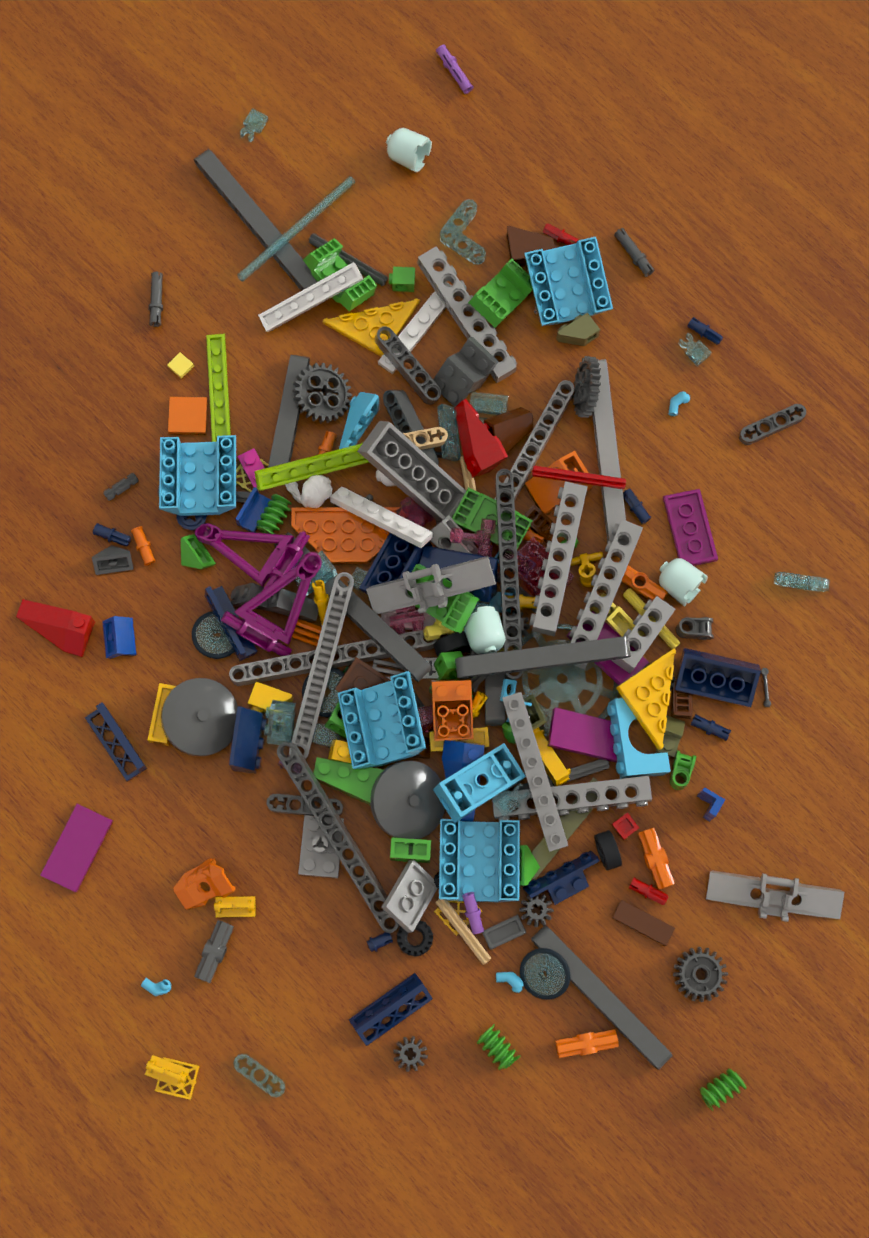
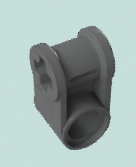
(699, 628)

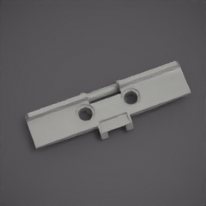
(464, 578)
(737, 888)

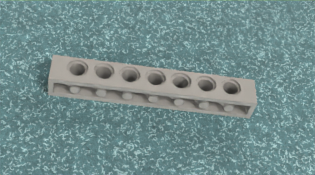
(438, 258)
(576, 494)
(630, 533)
(535, 771)
(619, 786)

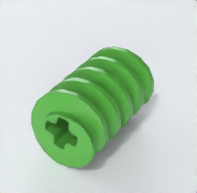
(273, 514)
(497, 1048)
(722, 1088)

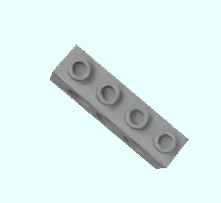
(442, 532)
(661, 612)

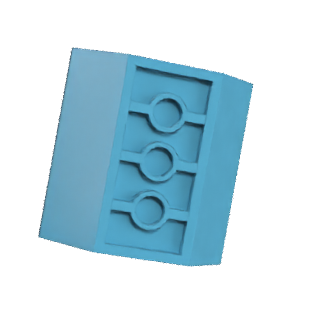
(568, 282)
(197, 476)
(382, 722)
(479, 860)

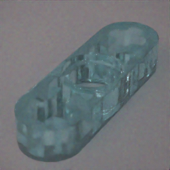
(801, 581)
(244, 1070)

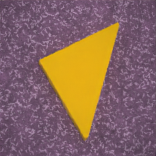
(363, 326)
(649, 696)

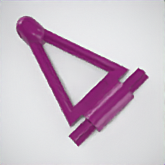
(280, 561)
(262, 631)

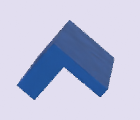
(252, 510)
(119, 636)
(715, 803)

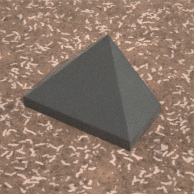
(112, 560)

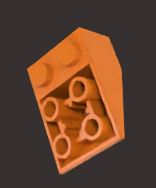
(546, 490)
(452, 709)

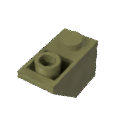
(579, 332)

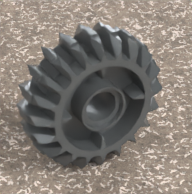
(688, 977)

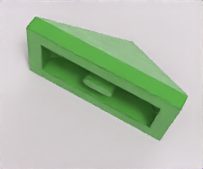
(194, 553)
(528, 866)

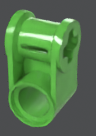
(683, 767)

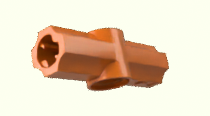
(648, 590)
(656, 858)
(586, 1043)

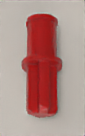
(559, 235)
(648, 891)

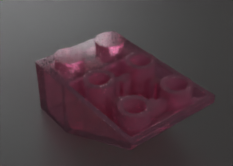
(530, 563)

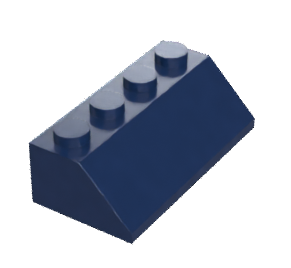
(447, 557)
(392, 560)
(717, 677)

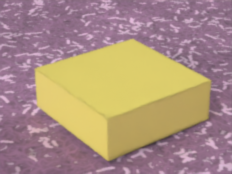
(180, 365)

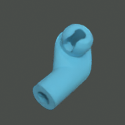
(681, 397)
(512, 979)
(156, 988)

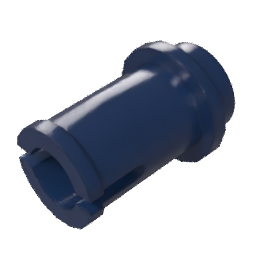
(379, 941)

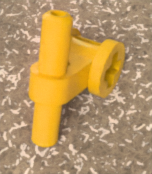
(587, 569)

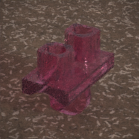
(413, 512)
(399, 620)

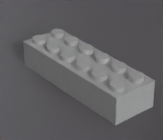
(412, 471)

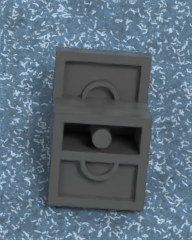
(465, 371)

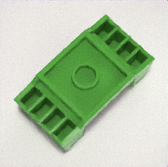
(327, 261)
(502, 293)
(477, 506)
(458, 609)

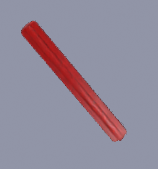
(579, 477)

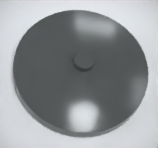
(199, 717)
(405, 800)

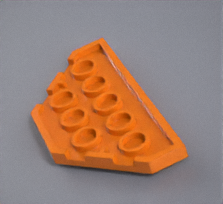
(340, 533)

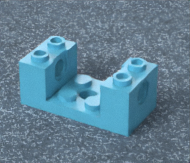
(463, 794)

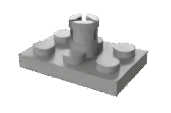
(317, 853)
(410, 896)

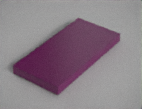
(690, 527)
(614, 671)
(581, 734)
(76, 848)

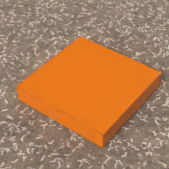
(187, 415)

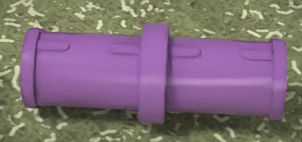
(473, 912)

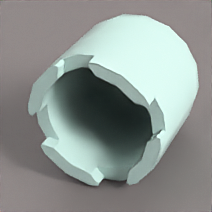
(408, 148)
(681, 580)
(485, 631)

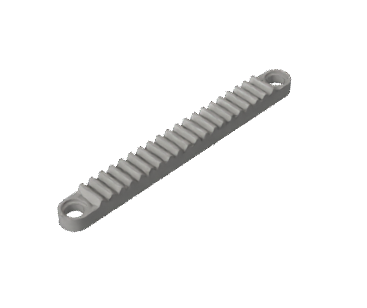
(322, 664)

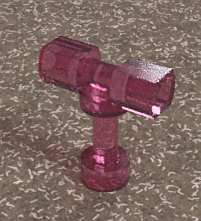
(481, 537)

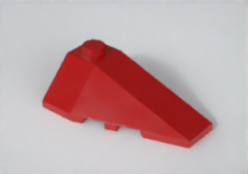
(480, 448)

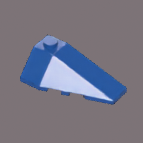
(459, 755)

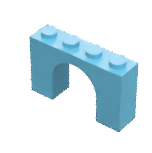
(629, 760)

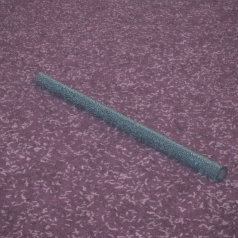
(295, 229)

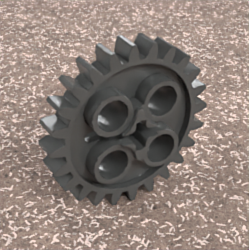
(586, 386)
(322, 408)

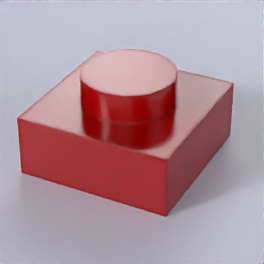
(625, 826)

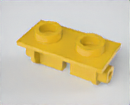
(235, 906)
(167, 1071)

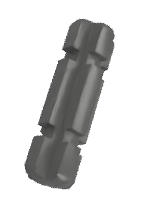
(120, 486)

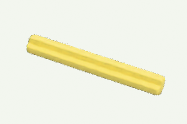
(638, 604)

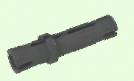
(638, 257)
(156, 299)

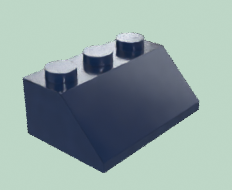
(247, 741)

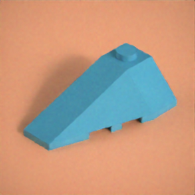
(360, 415)

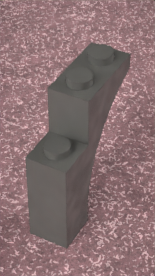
(279, 603)

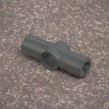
(214, 951)

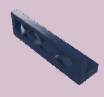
(220, 604)
(124, 742)
(388, 1006)

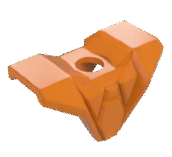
(189, 889)

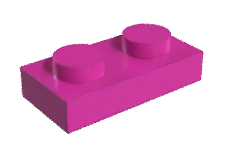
(251, 462)

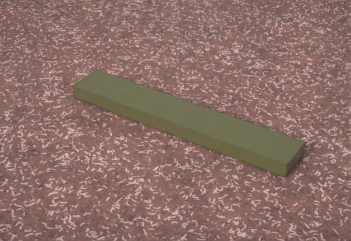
(570, 824)

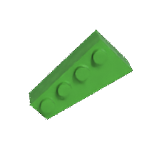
(350, 781)

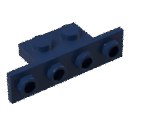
(564, 880)

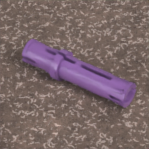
(455, 70)

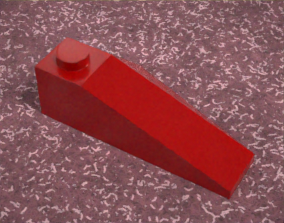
(62, 627)

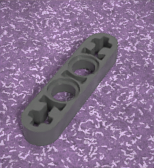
(773, 426)
(303, 810)

